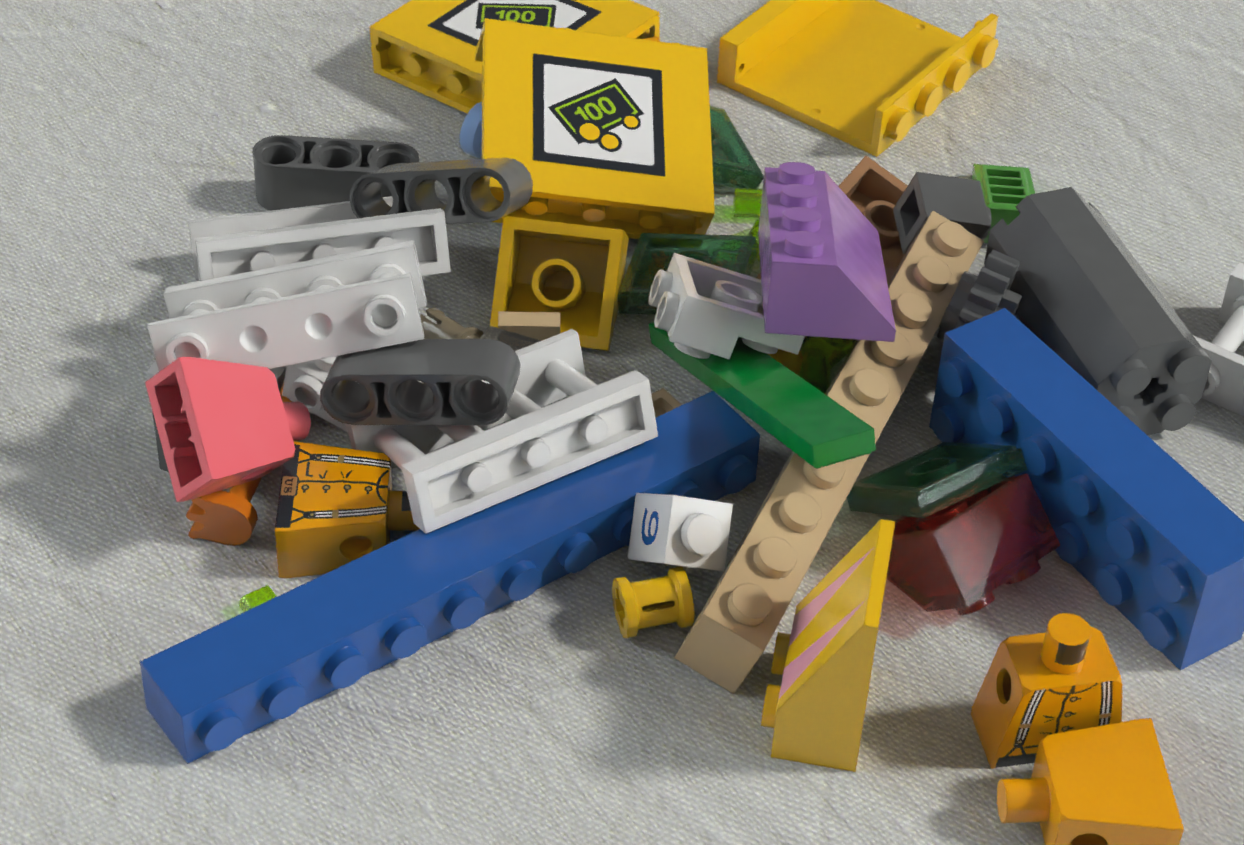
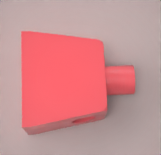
(222, 424)

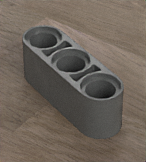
(318, 169)
(465, 183)
(384, 390)

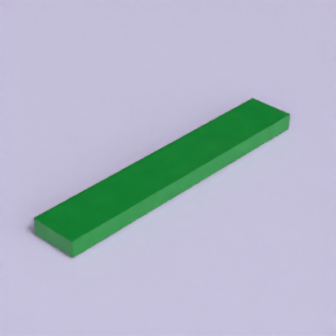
(778, 402)

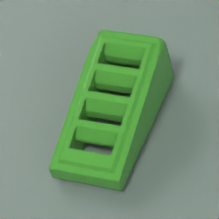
(1003, 190)

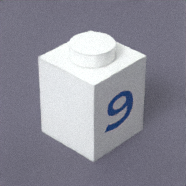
(680, 531)

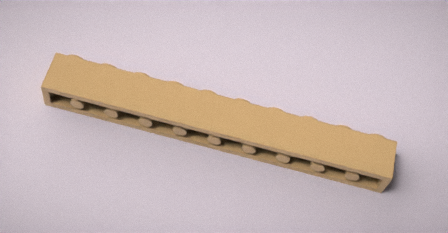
(806, 500)

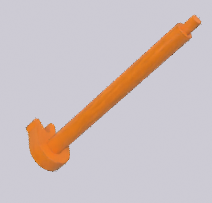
(225, 515)

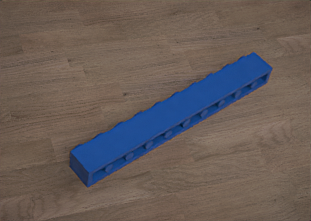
(432, 583)

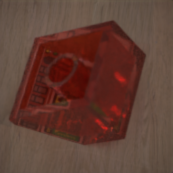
(971, 547)

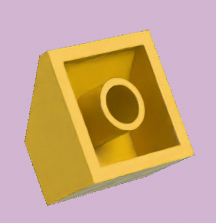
(562, 271)

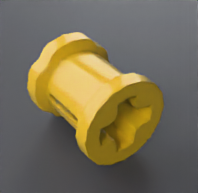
(653, 602)

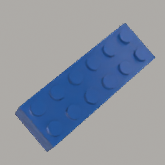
(1113, 496)

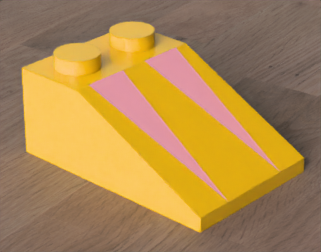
(830, 660)

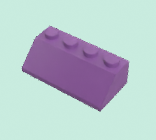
(819, 260)

